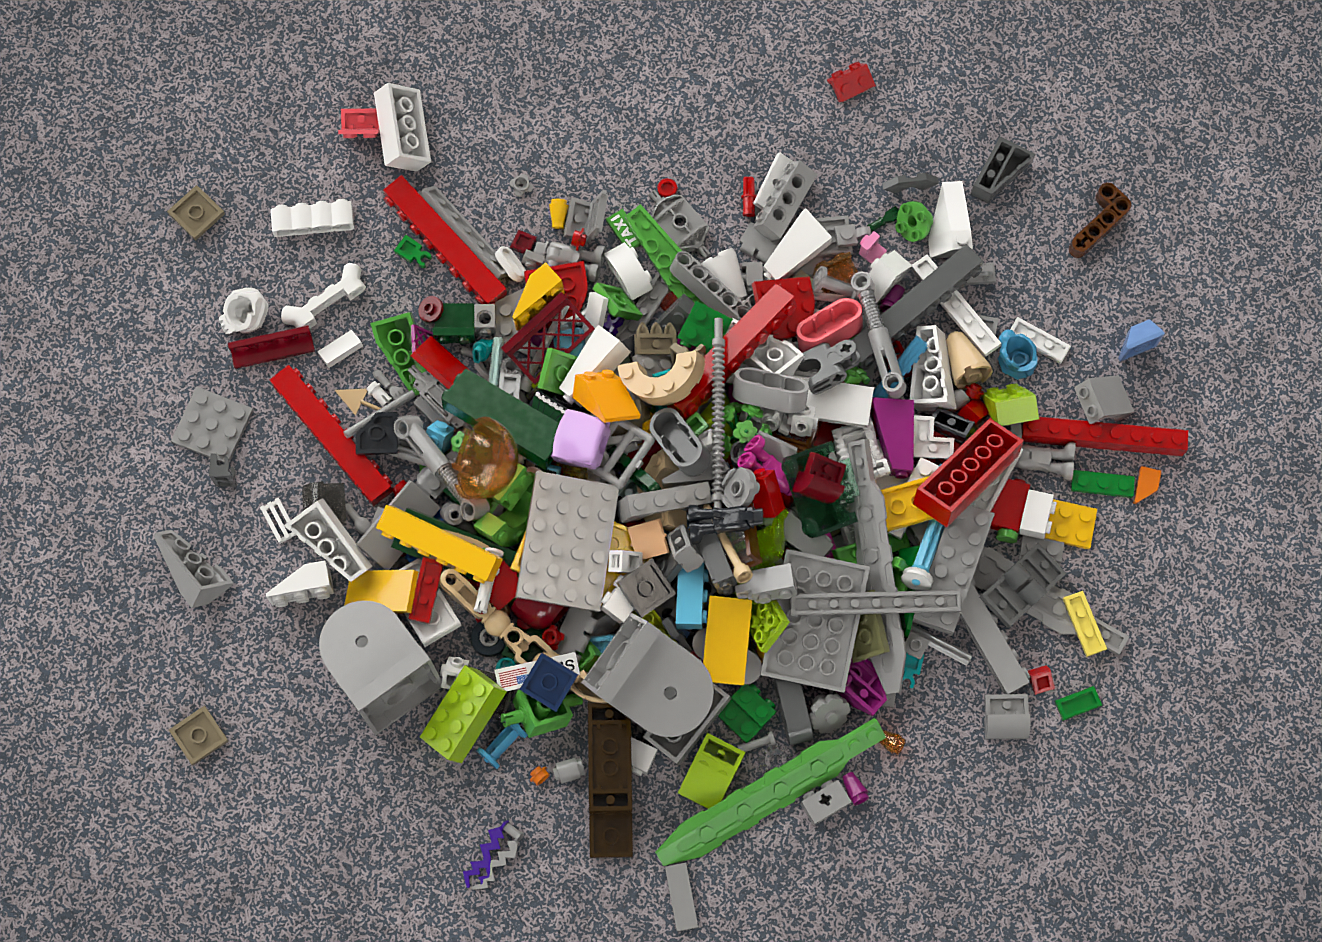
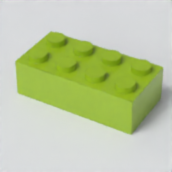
(463, 714)

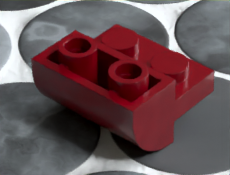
(820, 479)

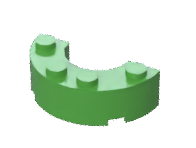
(510, 526)

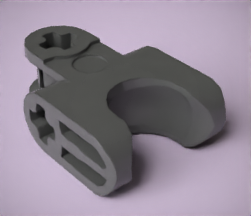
(831, 362)

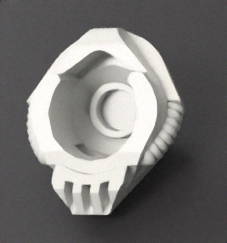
(243, 311)

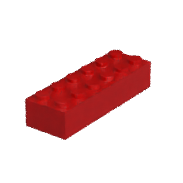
(967, 472)

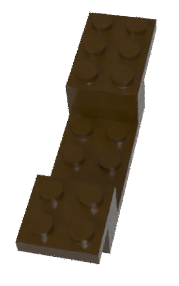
(609, 782)

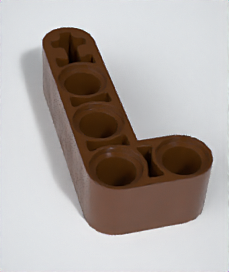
(1097, 225)

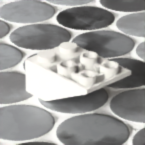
(305, 583)

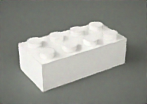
(402, 127)

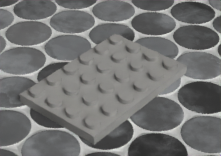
(567, 541)
(817, 647)

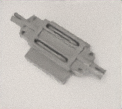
(430, 399)

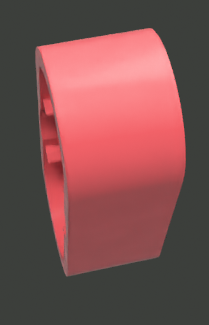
(831, 324)

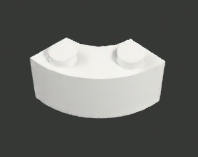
(628, 271)

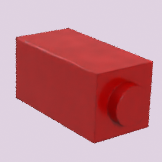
(769, 494)

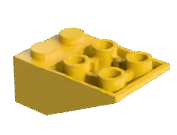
(539, 291)

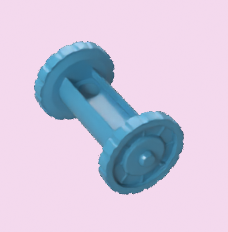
(501, 743)

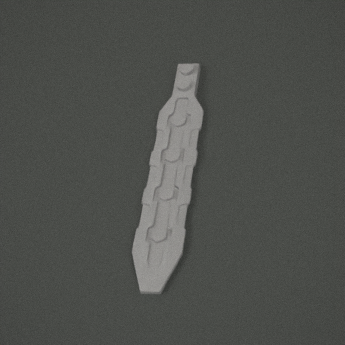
(876, 552)
(1049, 608)

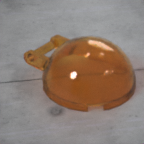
(485, 460)

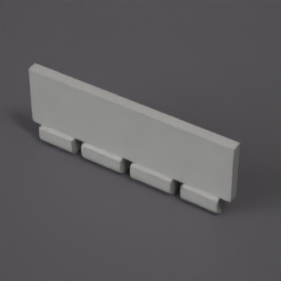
(755, 241)
(574, 628)

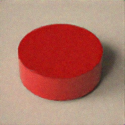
(667, 187)

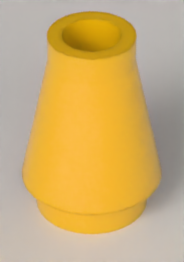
(558, 212)

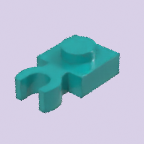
(912, 666)

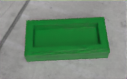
(1078, 703)

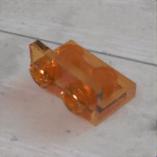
(839, 267)

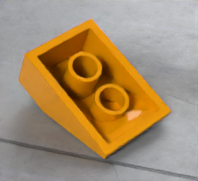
(604, 396)

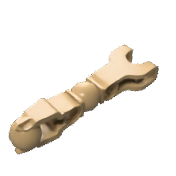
(495, 621)

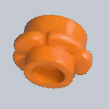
(539, 775)

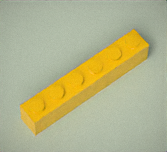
(439, 543)

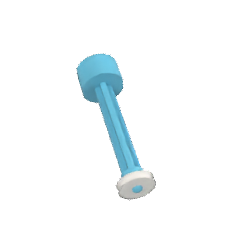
(918, 576)

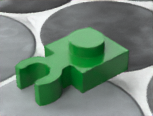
(410, 250)

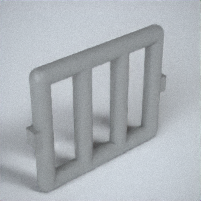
(636, 462)

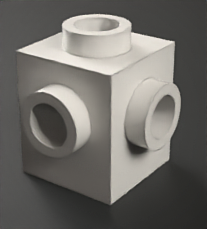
(803, 422)
(451, 670)

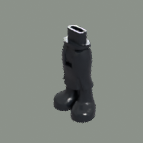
(724, 520)

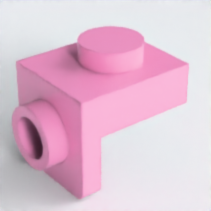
(870, 248)

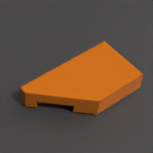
(1147, 483)

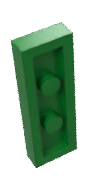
(1102, 483)

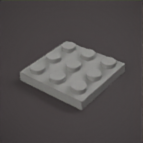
(212, 425)

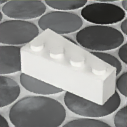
(932, 374)
(329, 539)

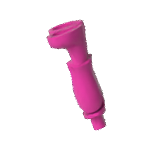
(754, 450)

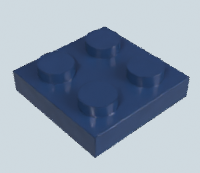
(549, 682)

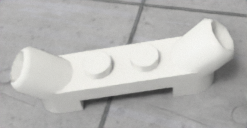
(349, 285)

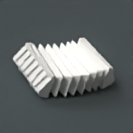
(852, 433)

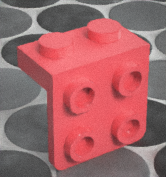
(359, 122)

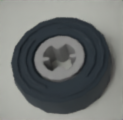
(479, 642)

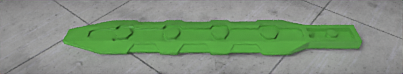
(772, 791)

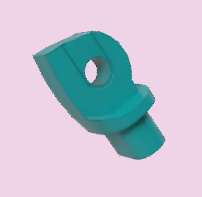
(482, 350)

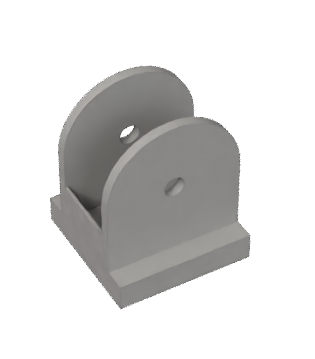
(376, 662)
(652, 680)

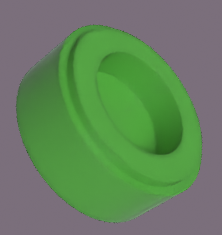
(1007, 535)

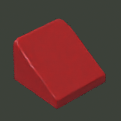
(1041, 679)

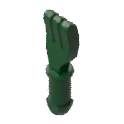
(889, 217)

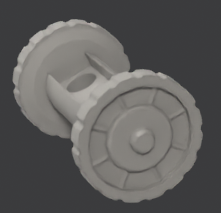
(821, 280)

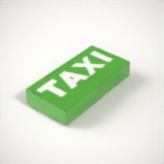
(622, 229)

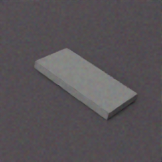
(378, 546)

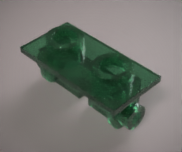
(849, 481)

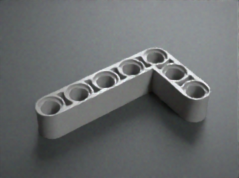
(708, 287)

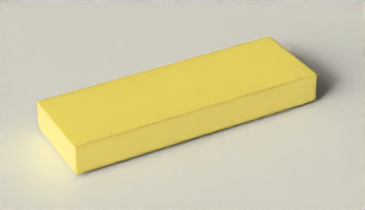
(1084, 623)

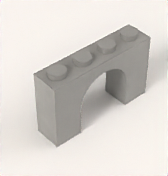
(640, 505)

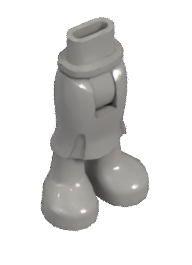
(566, 254)
(1040, 459)

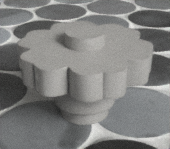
(828, 712)

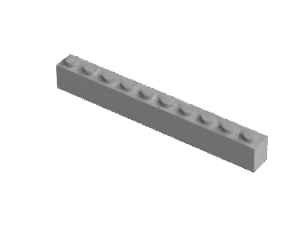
(985, 634)

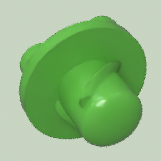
(913, 221)

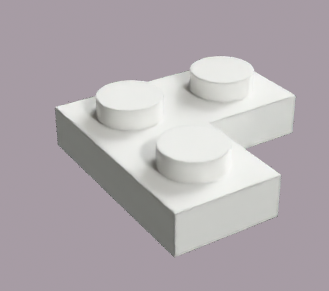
(928, 446)

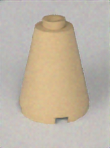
(966, 361)

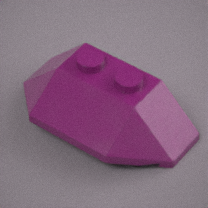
(864, 688)

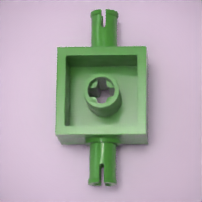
(537, 717)

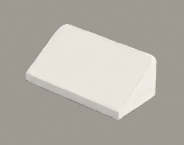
(340, 348)

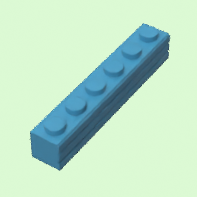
(905, 361)

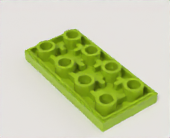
(766, 622)

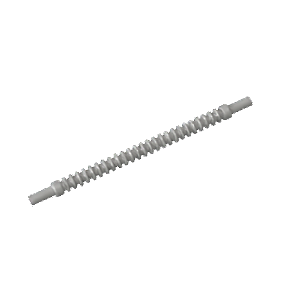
(718, 344)

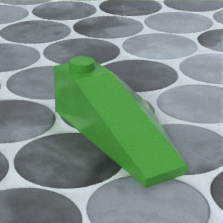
(394, 340)

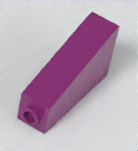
(896, 433)

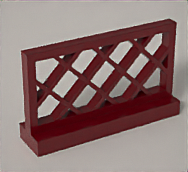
(536, 324)

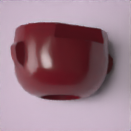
(537, 614)

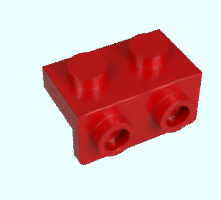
(851, 81)

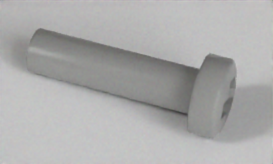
(770, 739)

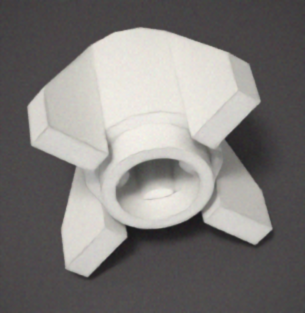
(775, 419)

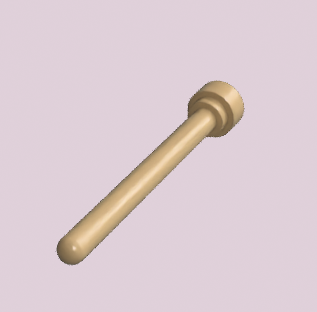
(741, 571)

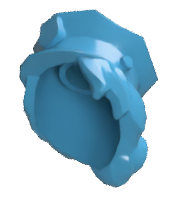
(1017, 355)

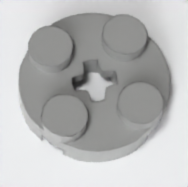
(748, 487)

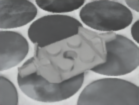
(692, 233)

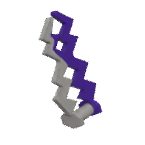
(487, 862)

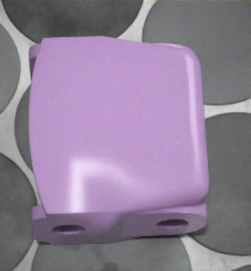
(580, 440)

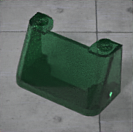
(815, 516)

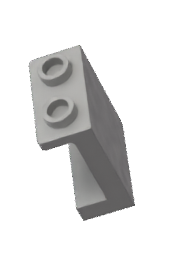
(1104, 398)

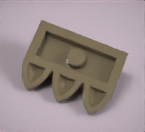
(656, 342)

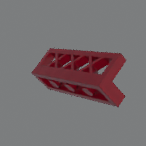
(271, 347)

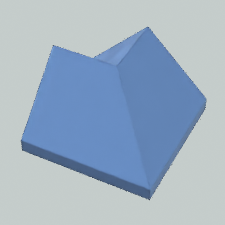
(1140, 339)

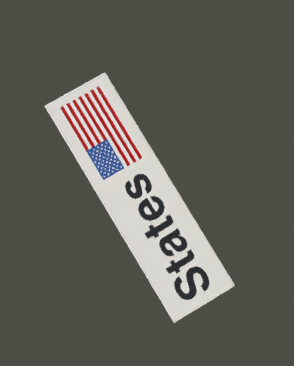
(514, 676)

